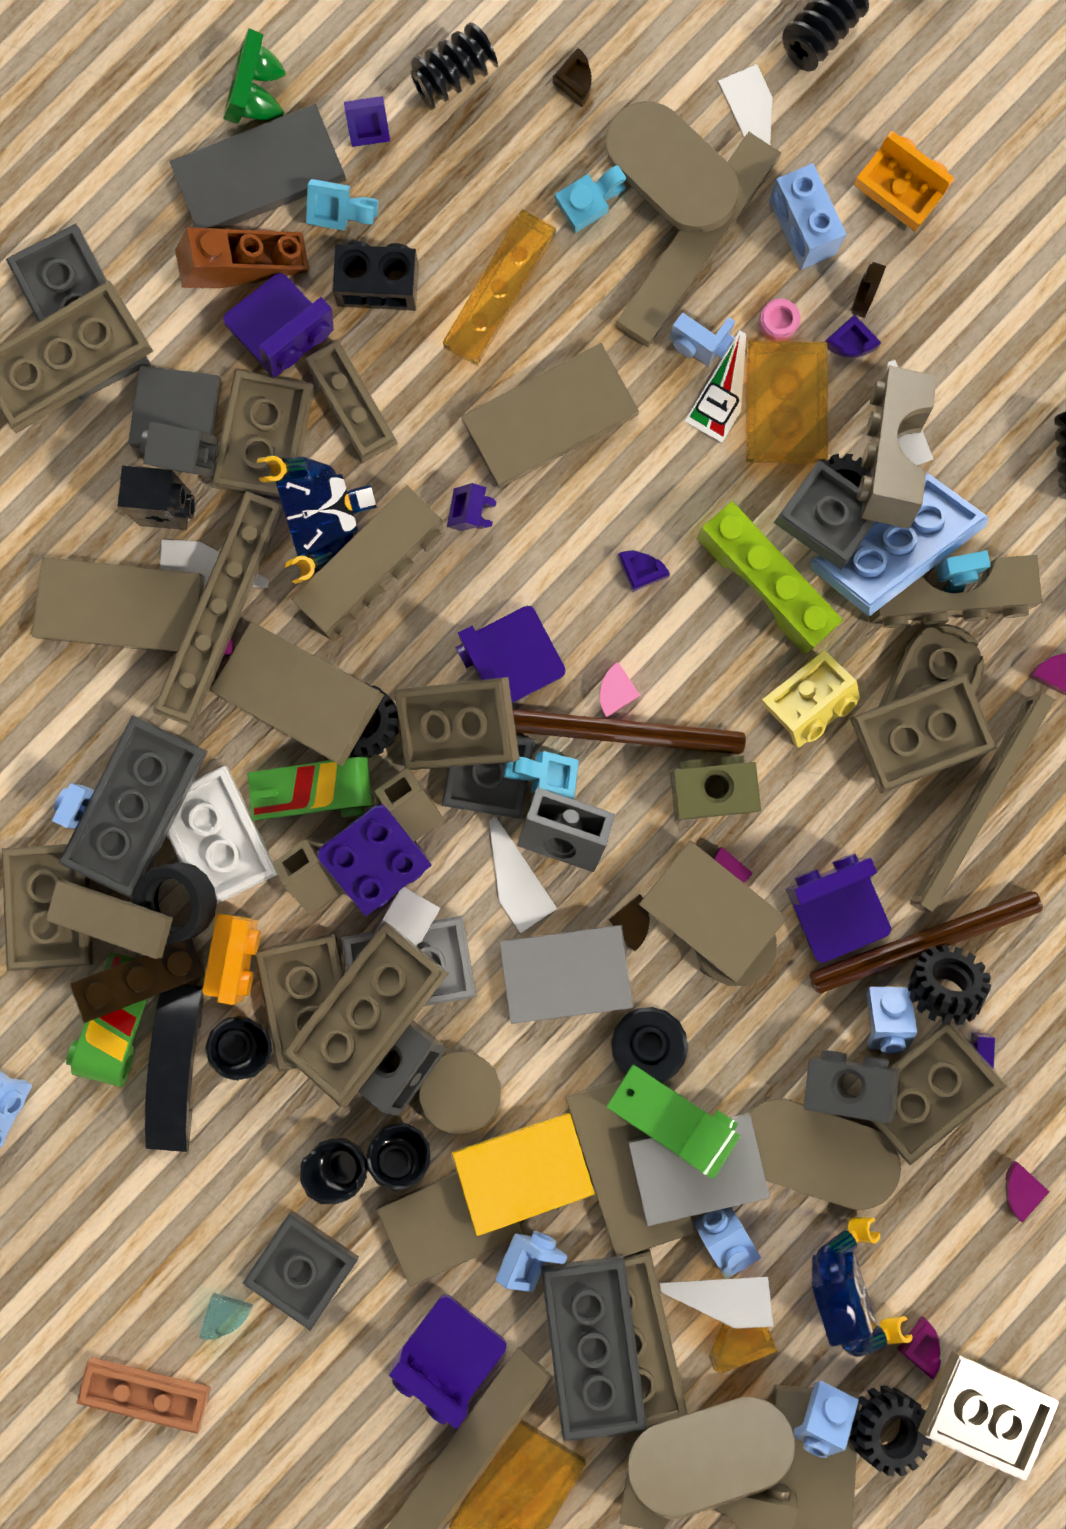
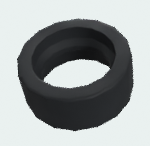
(200, 891)

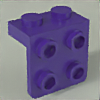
(279, 323)
(513, 649)
(373, 859)
(839, 908)
(446, 1360)

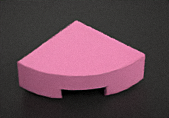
(616, 691)

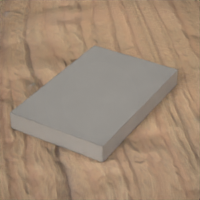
(444, 944)
(566, 974)
(678, 1190)

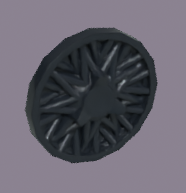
(651, 1042)

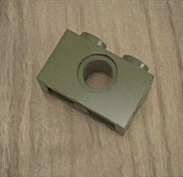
(740, 791)

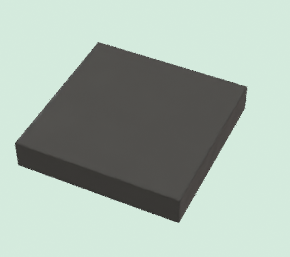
(174, 400)
(826, 515)
(485, 789)
(300, 1270)

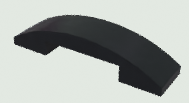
(171, 1068)

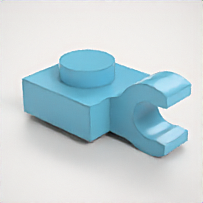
(586, 201)
(332, 207)
(962, 570)
(547, 772)

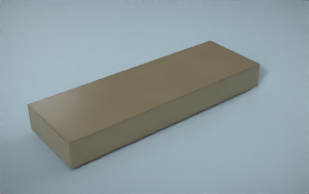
(350, 400)
(109, 919)

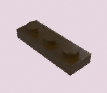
(136, 980)

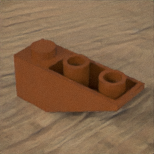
(237, 256)

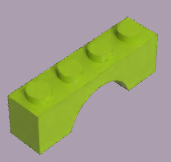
(790, 597)

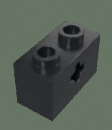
(155, 498)

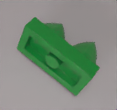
(245, 96)

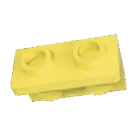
(813, 698)

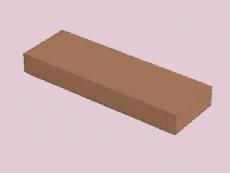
(143, 1395)

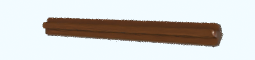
(629, 732)
(913, 945)

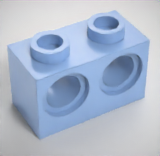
(807, 216)

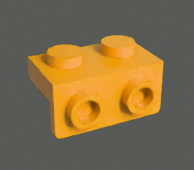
(904, 180)
(230, 958)

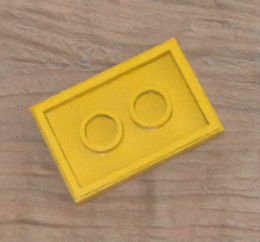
(522, 1173)

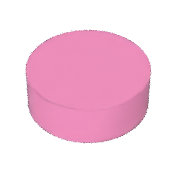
(779, 320)

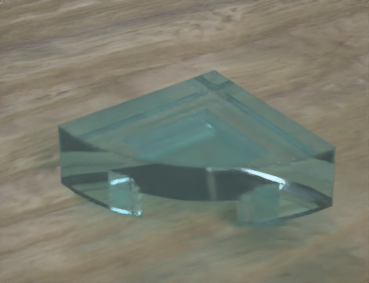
(223, 1316)

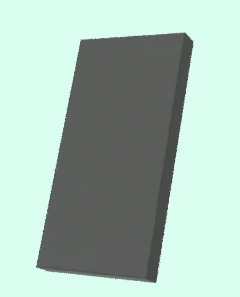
(257, 169)
(58, 274)
(133, 806)
(593, 1348)

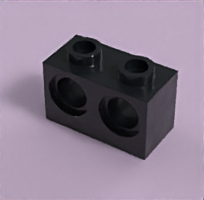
(373, 287)

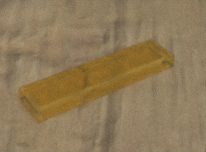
(499, 287)

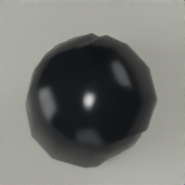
(238, 1048)
(398, 1157)
(333, 1171)

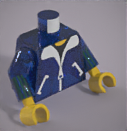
(316, 509)
(844, 1297)

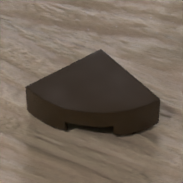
(575, 77)
(867, 289)
(634, 922)

